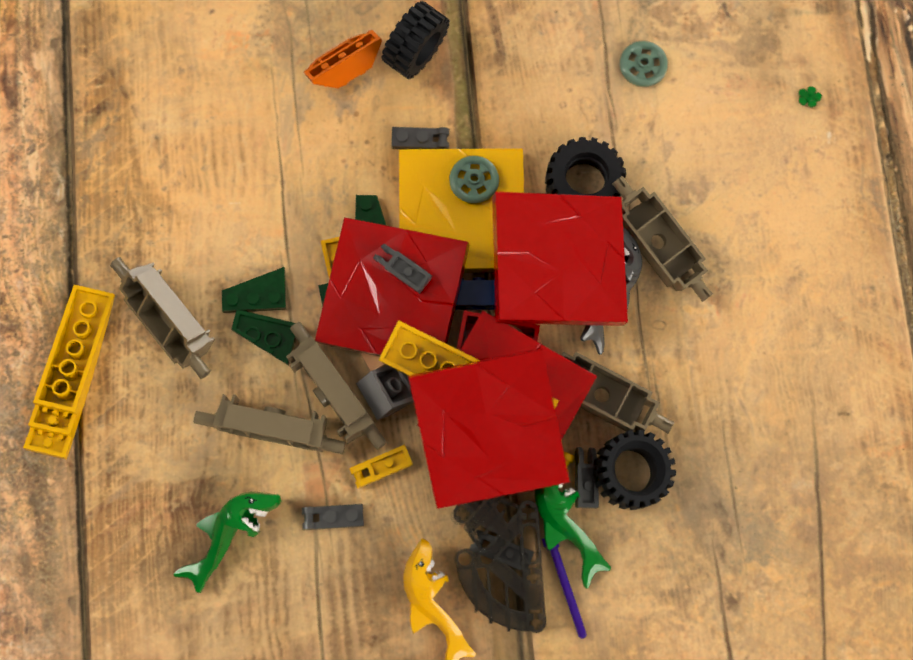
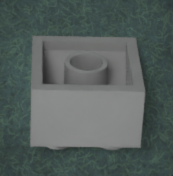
(386, 391)

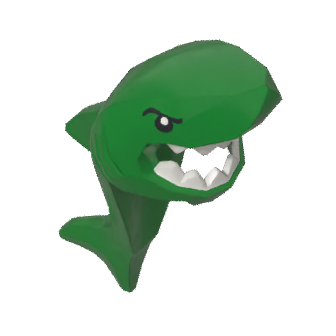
(222, 527)
(559, 527)

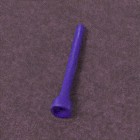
(567, 590)

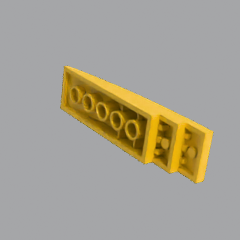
(417, 352)
(69, 372)

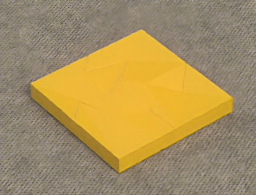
(433, 208)

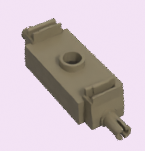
(678, 252)
(164, 315)
(332, 389)
(624, 400)
(270, 426)

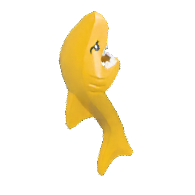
(423, 609)

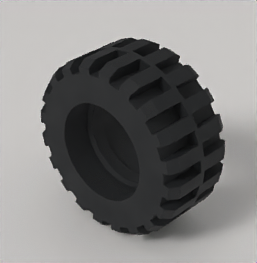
(587, 153)

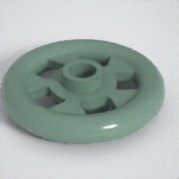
(640, 79)
(473, 196)

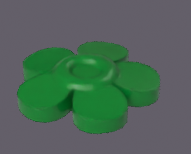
(809, 96)

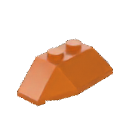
(345, 61)

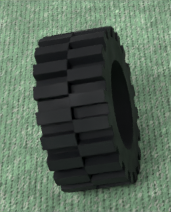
(415, 39)
(654, 455)

